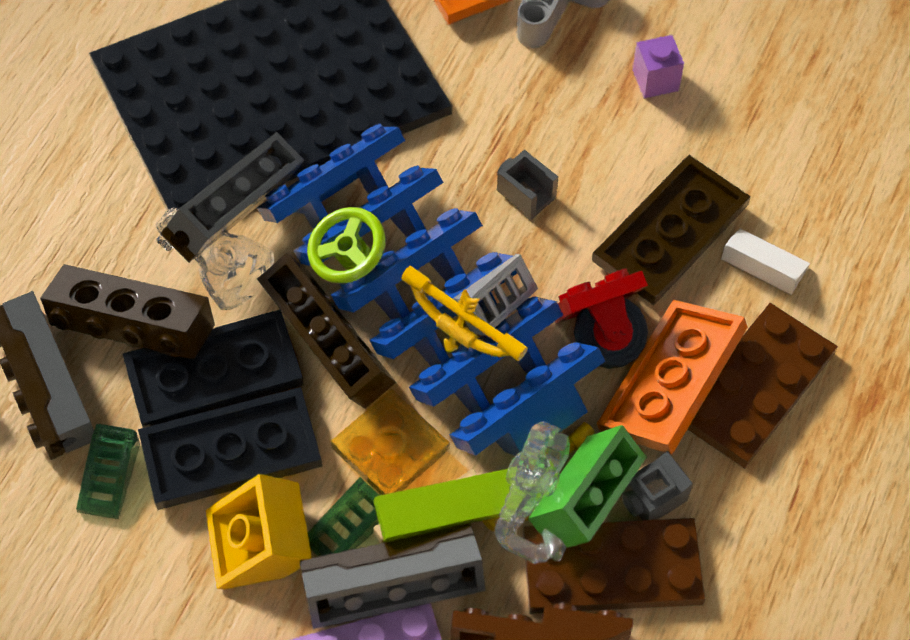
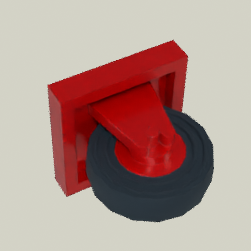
(608, 317)

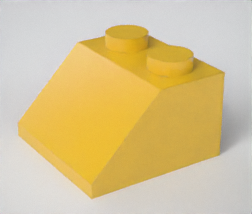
(258, 532)

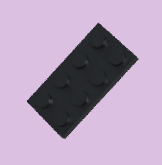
(232, 367)
(229, 447)

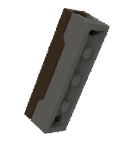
(231, 197)
(42, 378)
(392, 576)

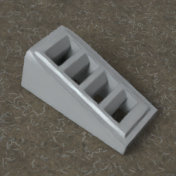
(492, 281)

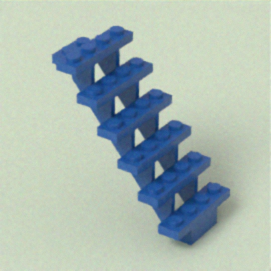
(548, 389)

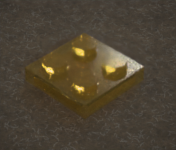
(390, 444)

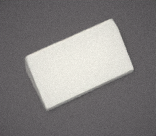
(764, 261)

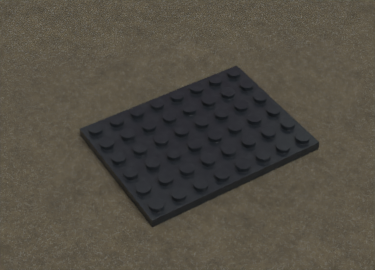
(243, 69)

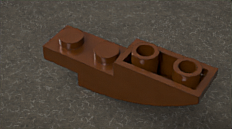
(558, 623)

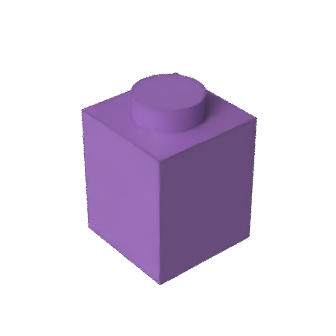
(658, 66)

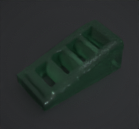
(128, 445)
(347, 502)

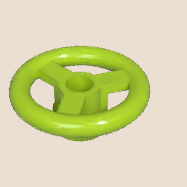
(359, 258)

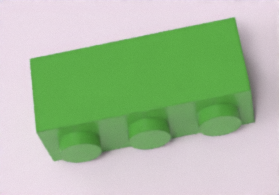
(589, 486)

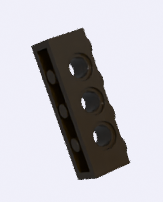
(128, 311)
(326, 331)

